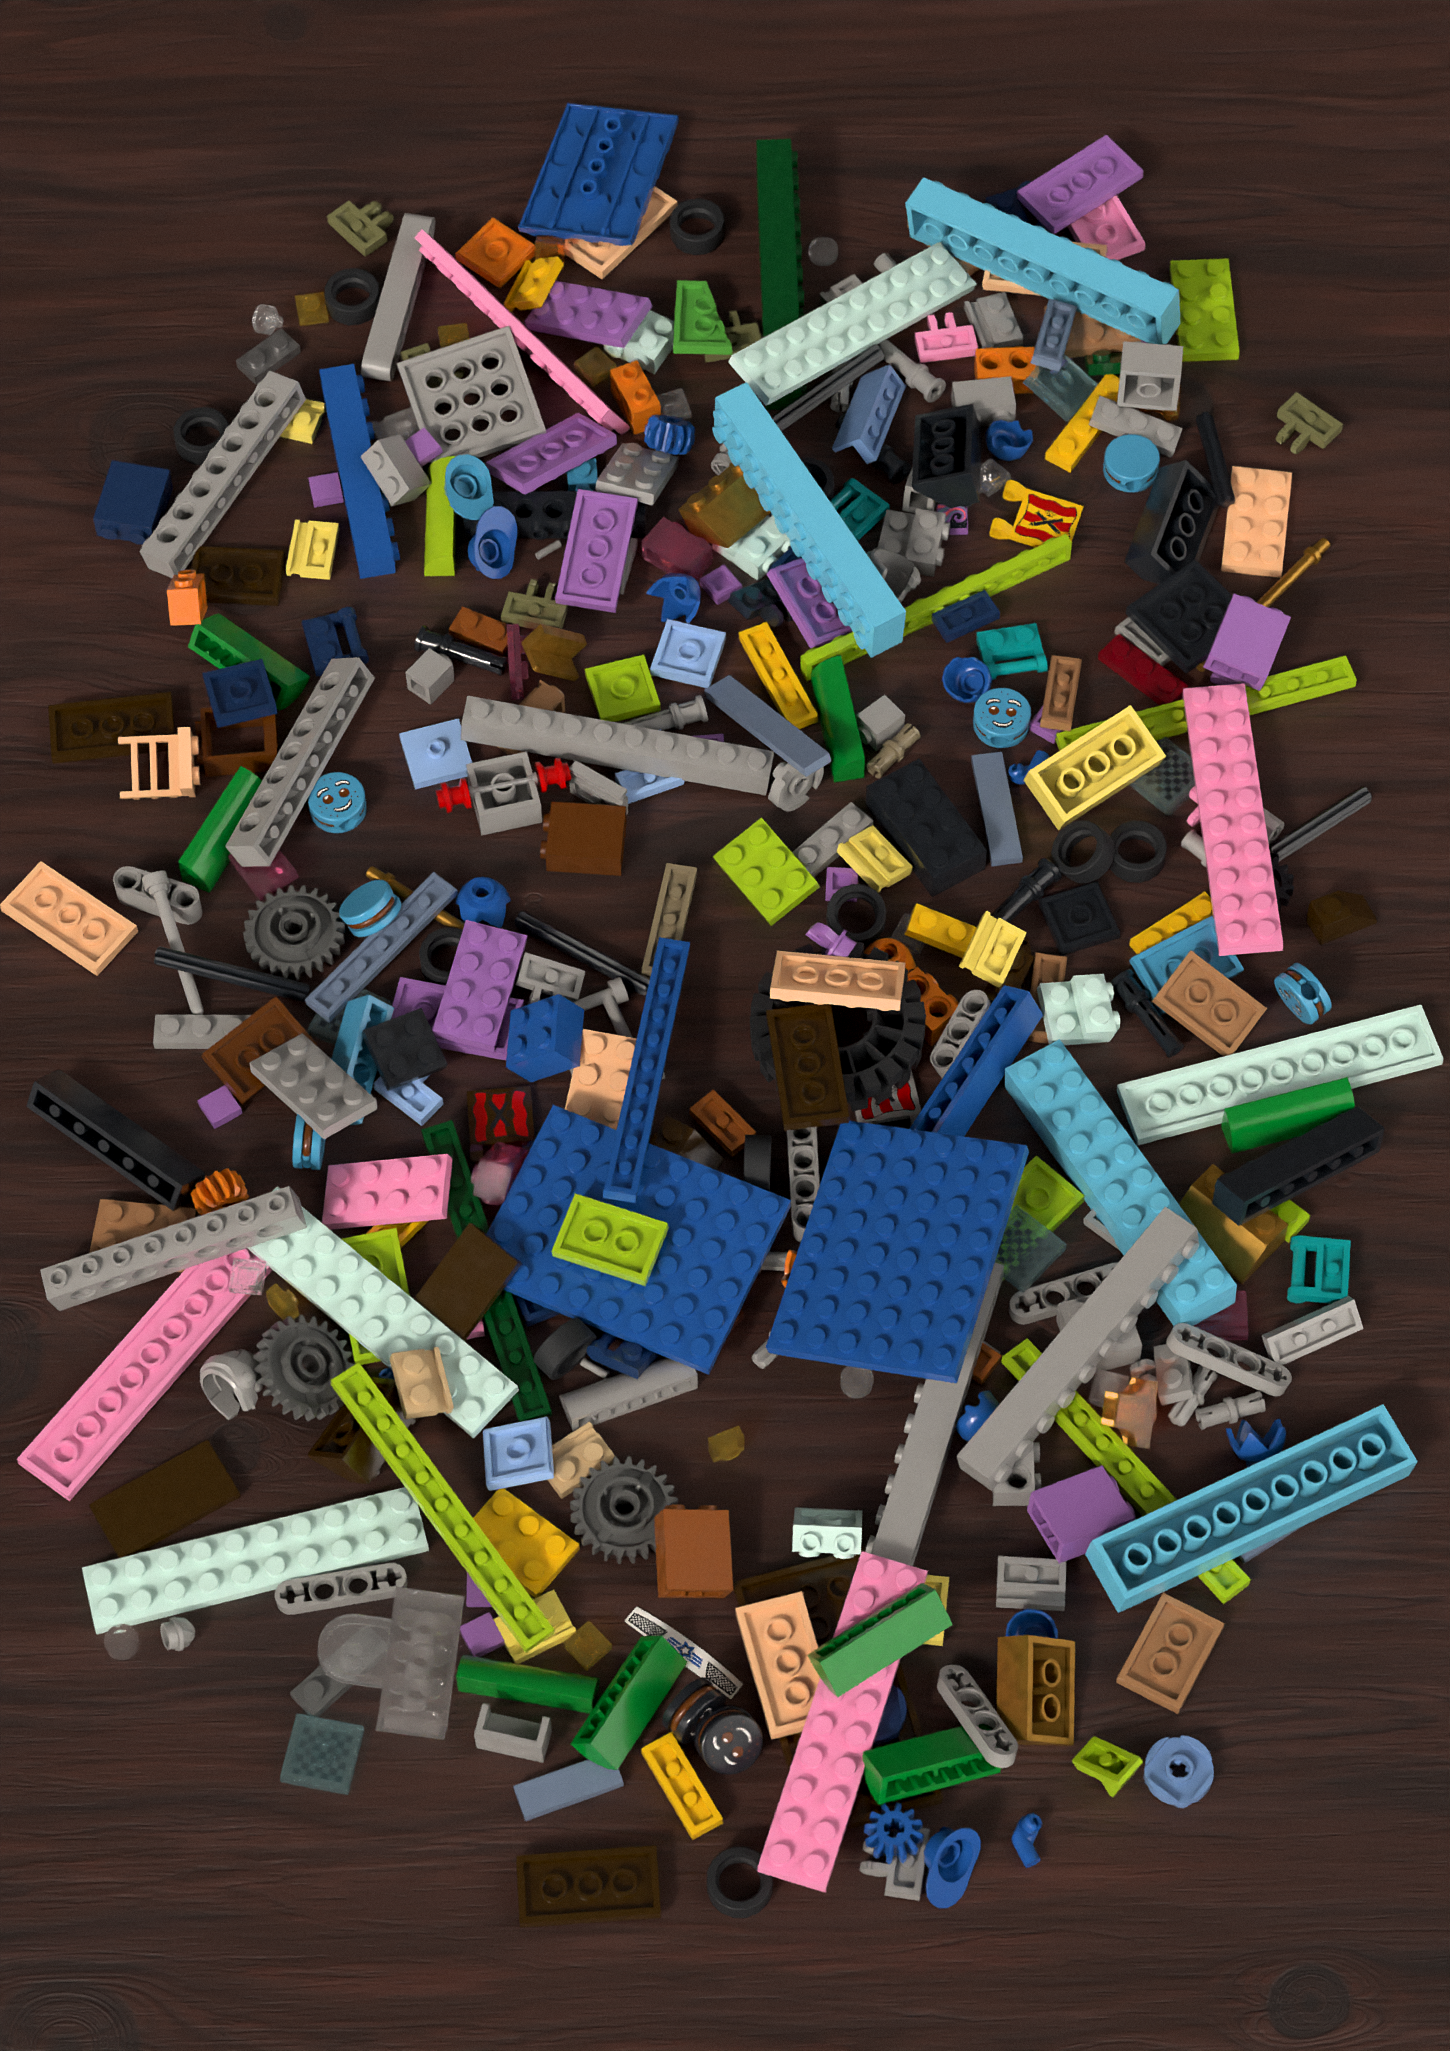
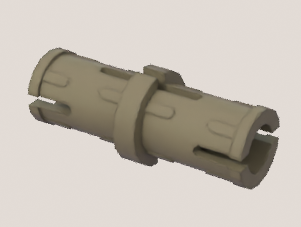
(893, 750)

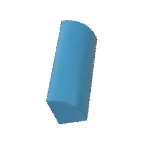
(350, 1048)

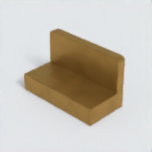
(552, 651)

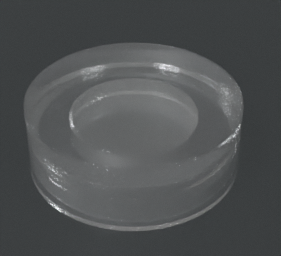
(823, 251)
(856, 1381)
(121, 1642)

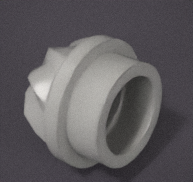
(177, 1633)

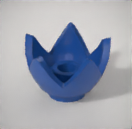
(680, 596)
(487, 908)
(1252, 1447)

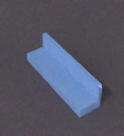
(870, 413)

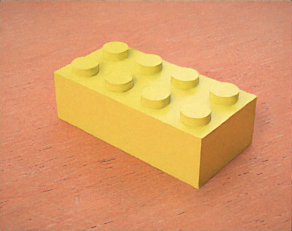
(1094, 767)

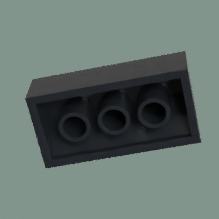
(948, 456)
(1172, 523)

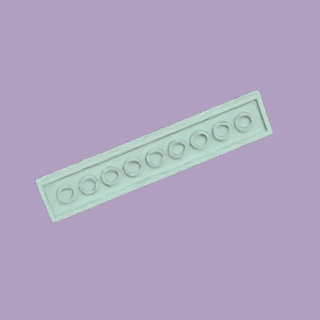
(852, 323)
(1200, 1092)
(384, 1316)
(253, 1559)

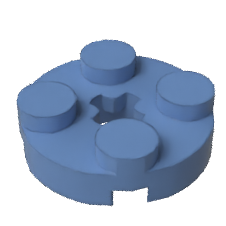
(1180, 1790)

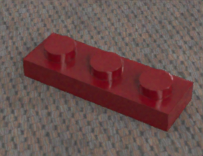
(1142, 671)

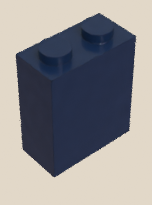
(132, 501)

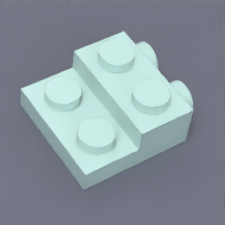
(648, 344)
(757, 548)
(1079, 1010)
(827, 1532)

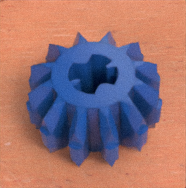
(669, 434)
(905, 1839)

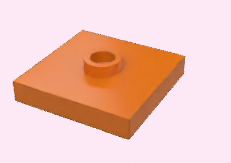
(496, 252)

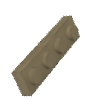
(671, 909)

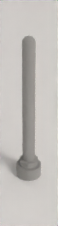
(156, 885)

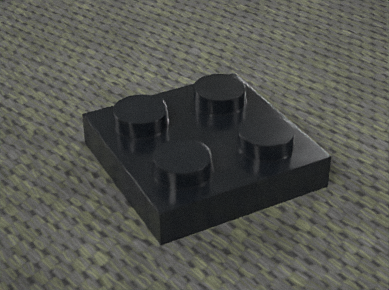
(404, 1049)

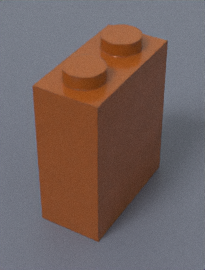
(693, 1552)

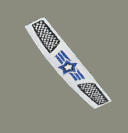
(697, 1659)

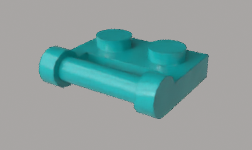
(863, 511)
(1012, 644)
(1330, 1269)

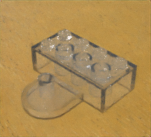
(403, 1656)

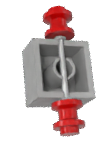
(504, 791)

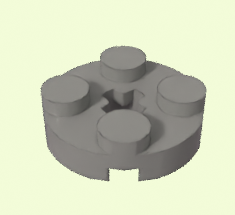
(791, 786)

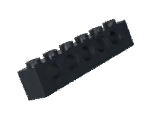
(540, 508)

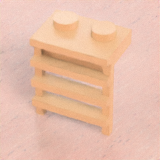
(182, 769)

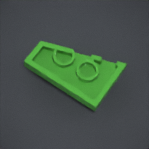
(697, 321)

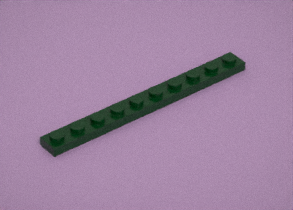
(502, 1316)

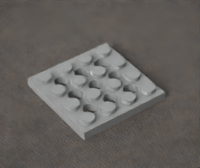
(453, 390)

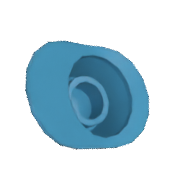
(468, 486)

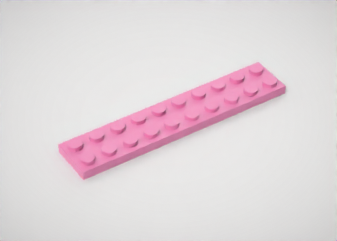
(522, 335)
(1232, 820)
(134, 1376)
(832, 1743)

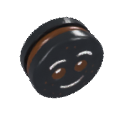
(690, 1706)
(728, 1739)

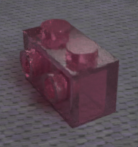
(676, 550)
(497, 1172)

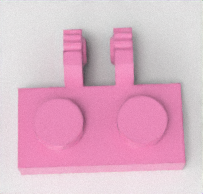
(945, 343)

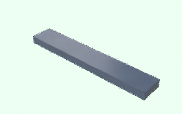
(768, 725)
(381, 948)

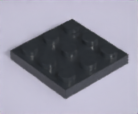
(1183, 614)

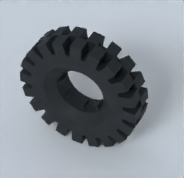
(875, 1061)

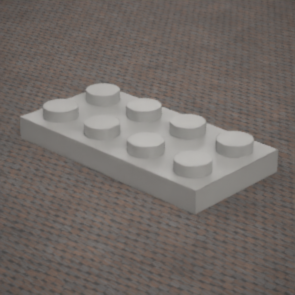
(313, 1086)

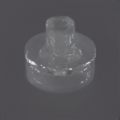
(266, 319)

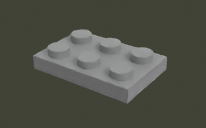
(637, 473)

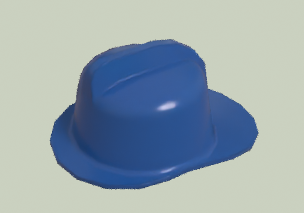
(494, 543)
(950, 1862)

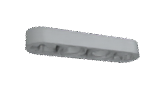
(1066, 1286)
(1230, 1355)
(340, 1582)
(970, 1717)

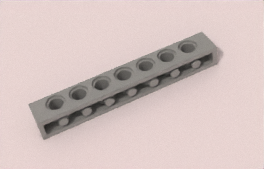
(223, 474)
(300, 762)
(173, 1248)

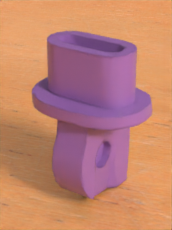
(835, 944)

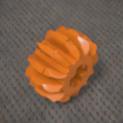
(219, 1191)

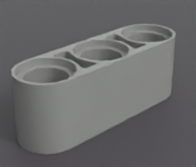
(138, 898)
(961, 1023)

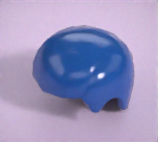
(1008, 440)
(966, 679)
(976, 1416)
(1033, 1623)

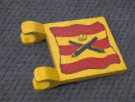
(1038, 517)

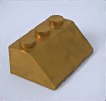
(723, 509)
(1237, 1247)
(1036, 1689)

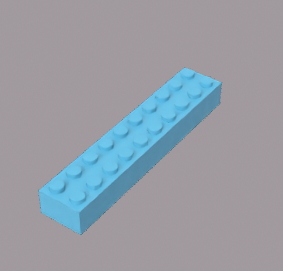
(1044, 262)
(808, 520)
(1112, 1173)
(1250, 1508)

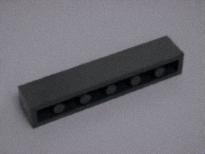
(115, 1139)
(1297, 1165)

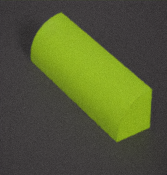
(440, 524)

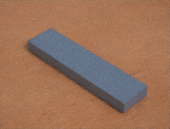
(996, 809)

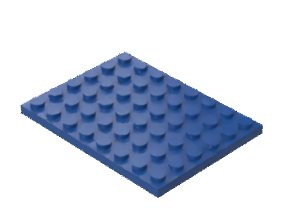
(898, 1251)
(704, 1266)

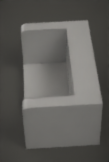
(512, 1735)

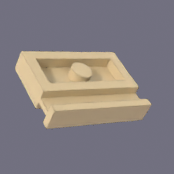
(421, 1383)
(575, 1456)

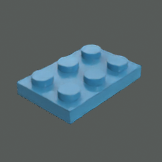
(1160, 961)

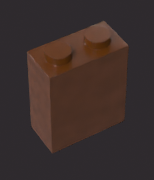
(584, 838)

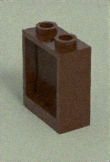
(230, 763)

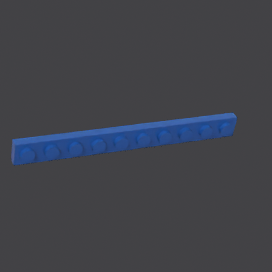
(646, 1071)

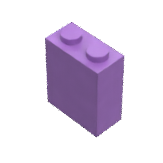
(1247, 641)
(1078, 1511)

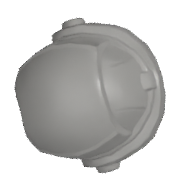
(896, 571)
(231, 1374)

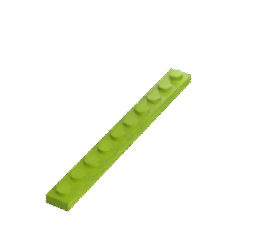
(919, 613)
(1276, 692)
(1132, 1476)
(442, 1507)

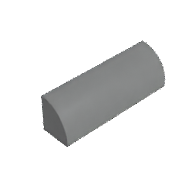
(626, 1394)

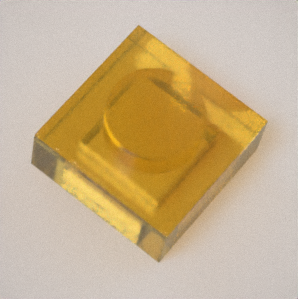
(311, 308)
(452, 334)
(594, 366)
(283, 1302)
(726, 1444)
(587, 1645)

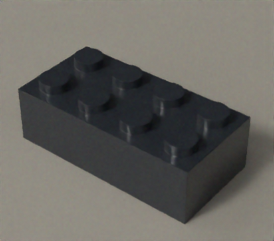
(925, 827)

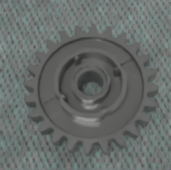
(288, 953)
(281, 1359)
(615, 1487)

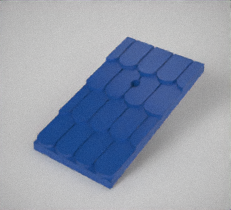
(599, 174)

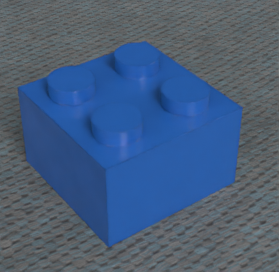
(545, 1038)

